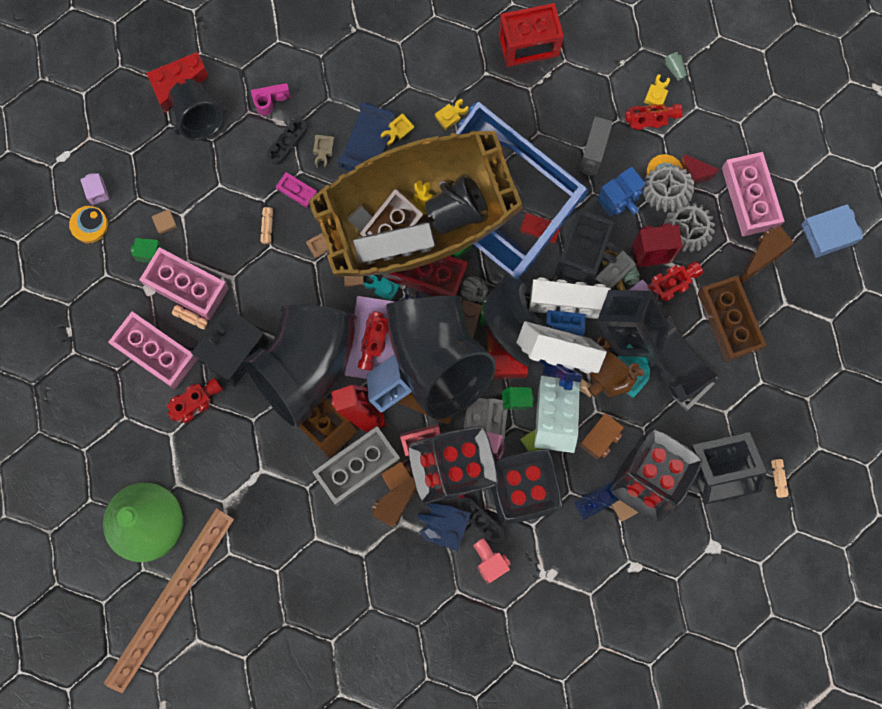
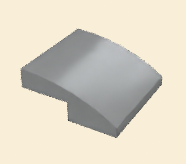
(488, 414)

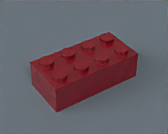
(435, 278)

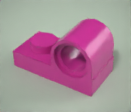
(269, 94)

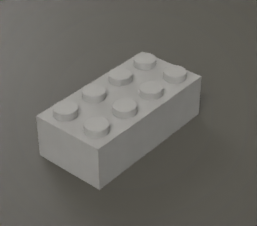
(356, 466)

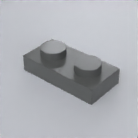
(614, 272)

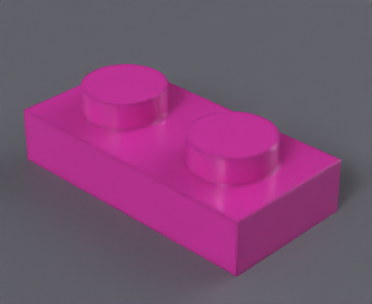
(295, 189)

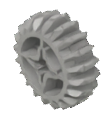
(680, 188)
(696, 228)

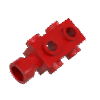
(649, 118)
(668, 282)
(375, 337)
(190, 405)

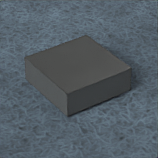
(360, 218)

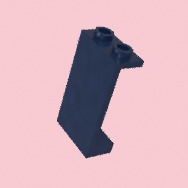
(366, 136)

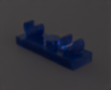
(567, 375)
(595, 502)

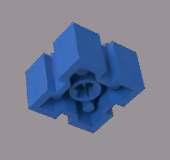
(621, 192)

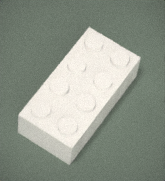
(567, 297)
(561, 348)

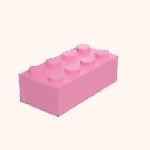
(752, 194)
(184, 283)
(153, 350)

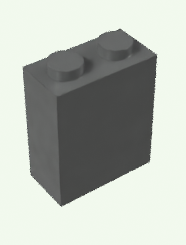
(595, 146)

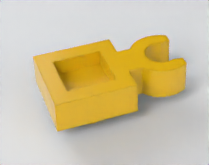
(657, 93)
(450, 115)
(399, 128)
(422, 193)

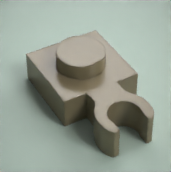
(323, 147)

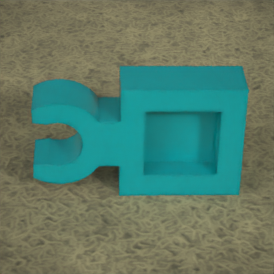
(383, 289)

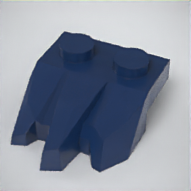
(444, 525)

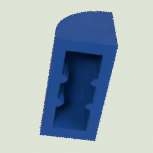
(566, 321)

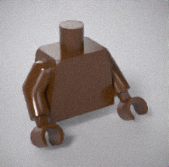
(614, 375)

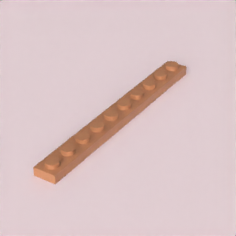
(168, 601)

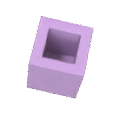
(94, 188)

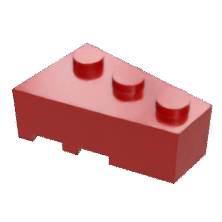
(167, 76)
(355, 406)

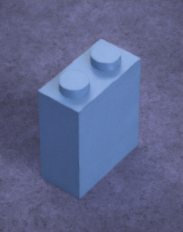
(832, 230)
(386, 384)

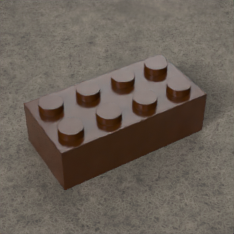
(731, 319)

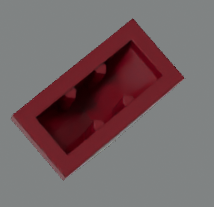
(698, 170)

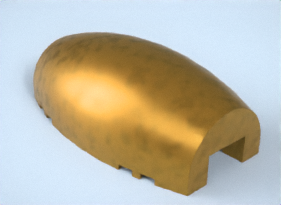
(400, 168)

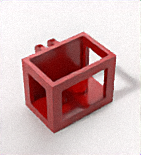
(530, 28)

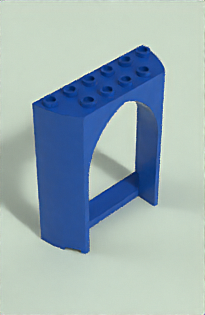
(497, 244)

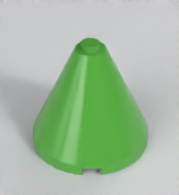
(143, 522)

